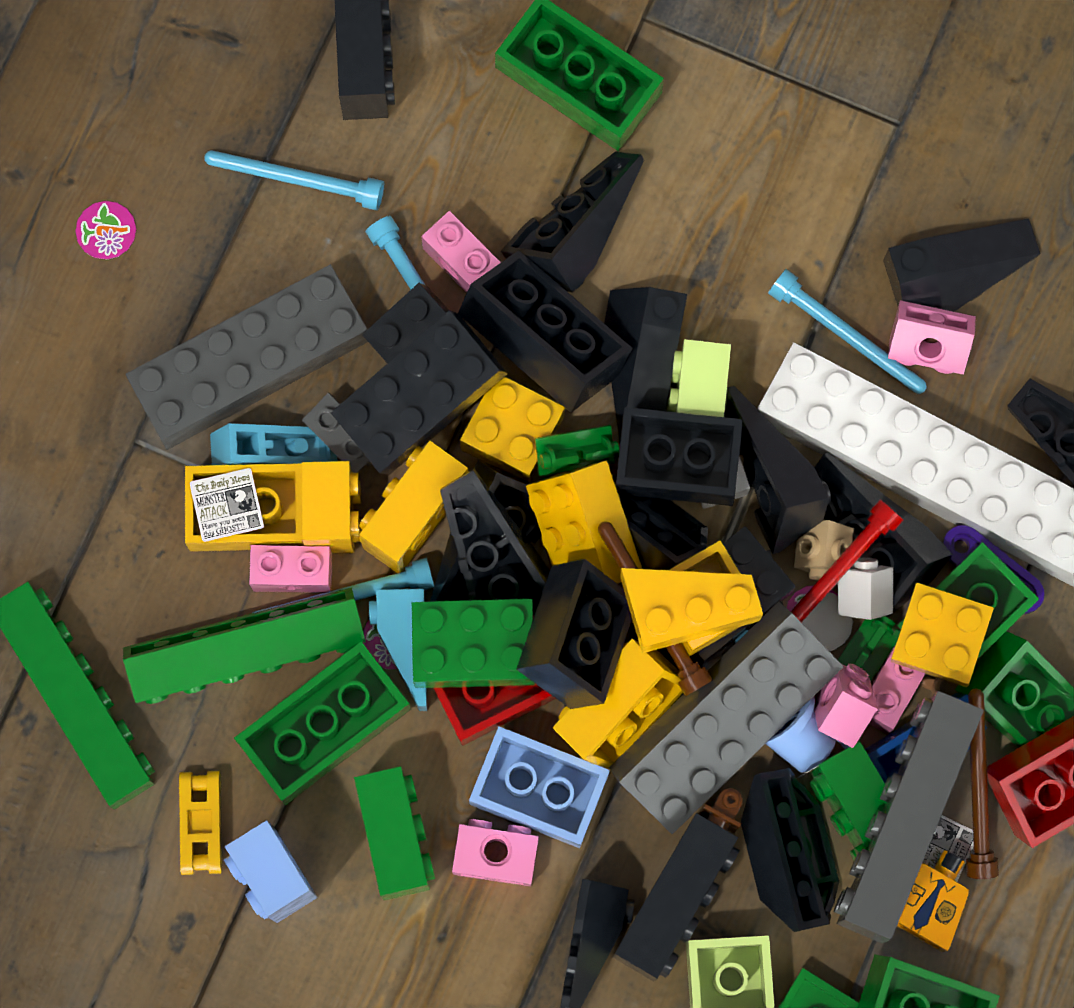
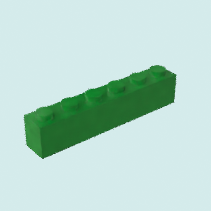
(243, 646)
(72, 697)

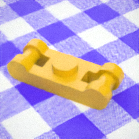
(200, 822)

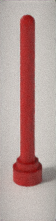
(881, 521)

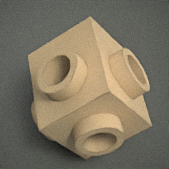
(822, 547)

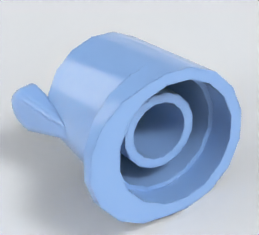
(801, 741)

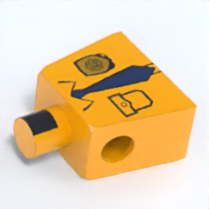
(935, 903)

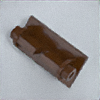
(724, 810)

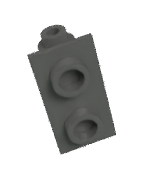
(333, 435)

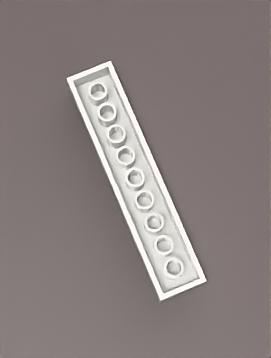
(924, 460)

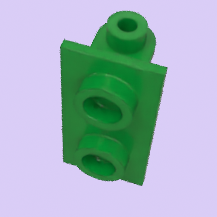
(575, 449)
(871, 645)

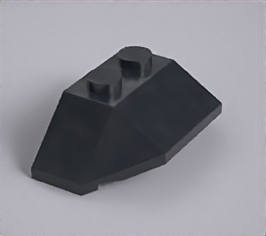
(662, 531)
(789, 850)

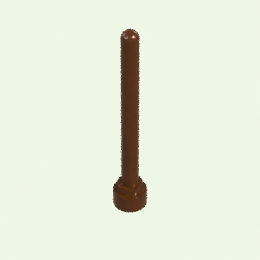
(690, 673)
(981, 861)

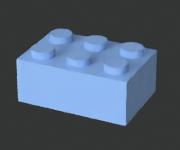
(539, 787)
(270, 872)

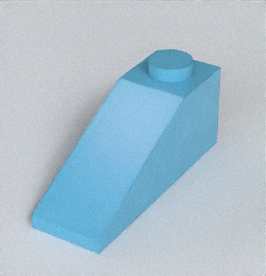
(267, 445)
(394, 624)

